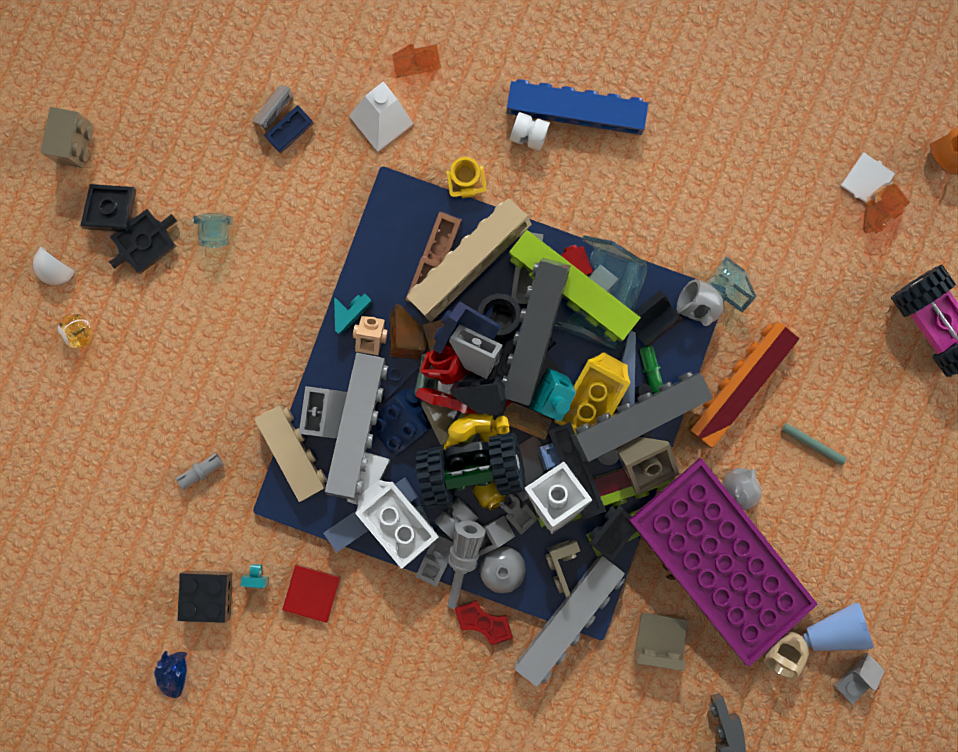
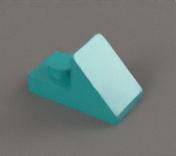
(345, 318)

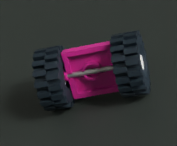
(935, 313)

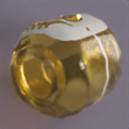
(75, 331)

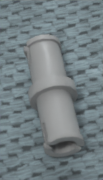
(199, 471)

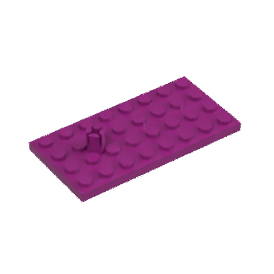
(723, 562)

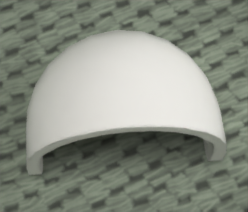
(50, 269)

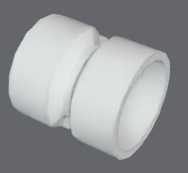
(529, 131)

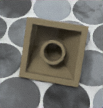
(647, 462)

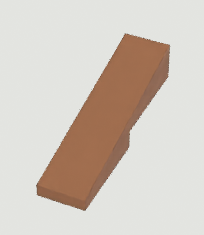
(438, 246)

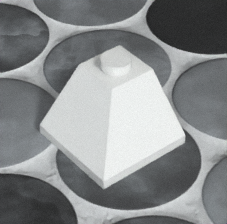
(380, 117)
(557, 497)

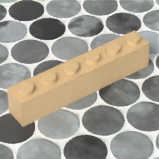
(469, 259)

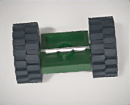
(439, 478)

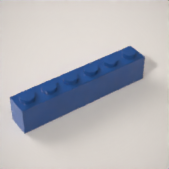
(577, 107)

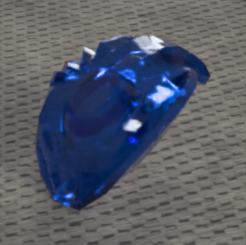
(171, 673)

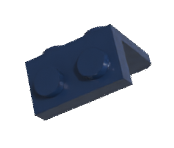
(466, 317)
(401, 422)

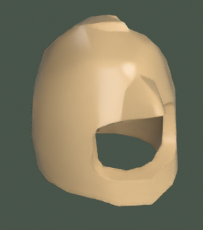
(787, 655)

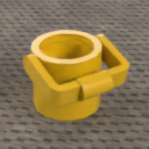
(465, 177)

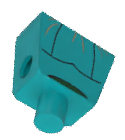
(553, 395)

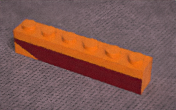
(743, 383)

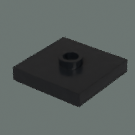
(108, 208)

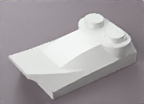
(394, 522)

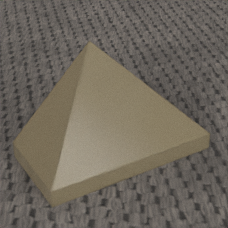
(440, 419)

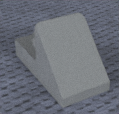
(860, 678)

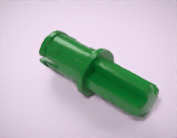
(651, 367)

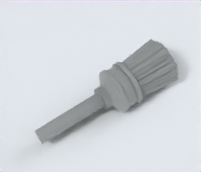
(464, 554)

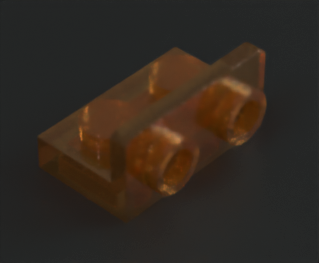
(527, 420)

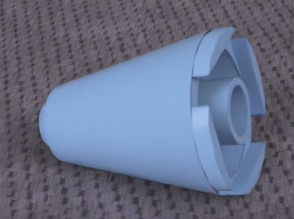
(840, 631)

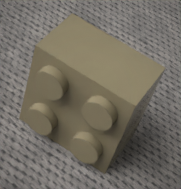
(66, 137)

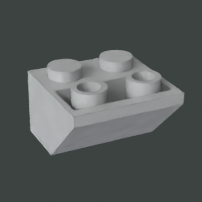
(322, 412)

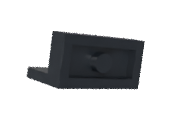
(656, 318)

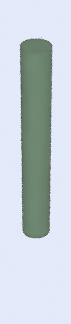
(814, 444)

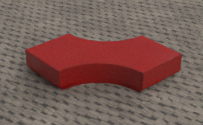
(444, 399)
(493, 627)

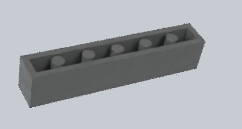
(535, 331)
(640, 417)

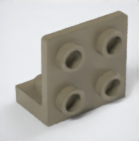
(565, 551)
(661, 641)

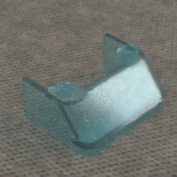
(631, 275)

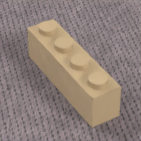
(291, 453)

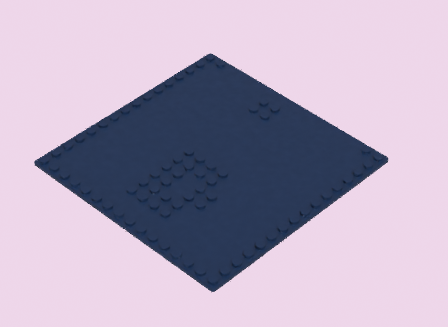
(383, 267)

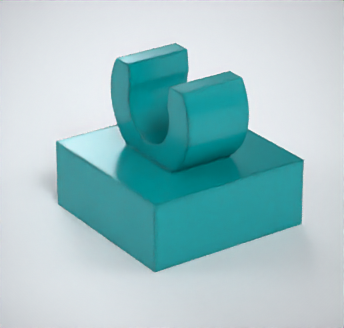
(255, 579)

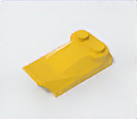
(597, 390)

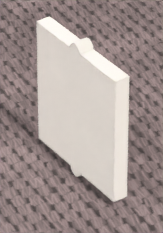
(866, 177)

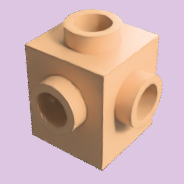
(370, 335)

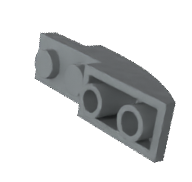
(730, 726)

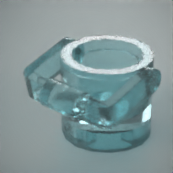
(213, 229)

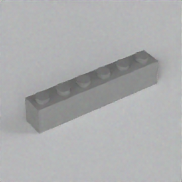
(355, 427)
(568, 620)

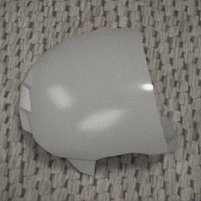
(700, 302)
(743, 487)

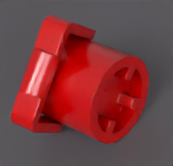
(445, 366)

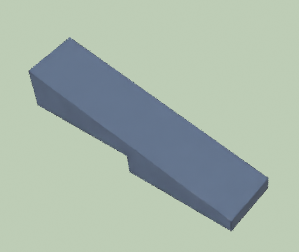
(628, 358)
(352, 527)

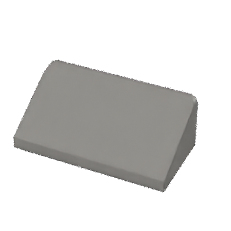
(273, 107)

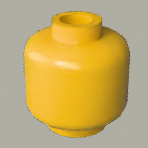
(488, 496)

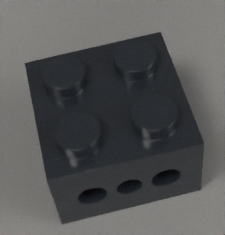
(204, 596)

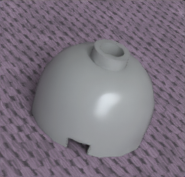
(502, 569)

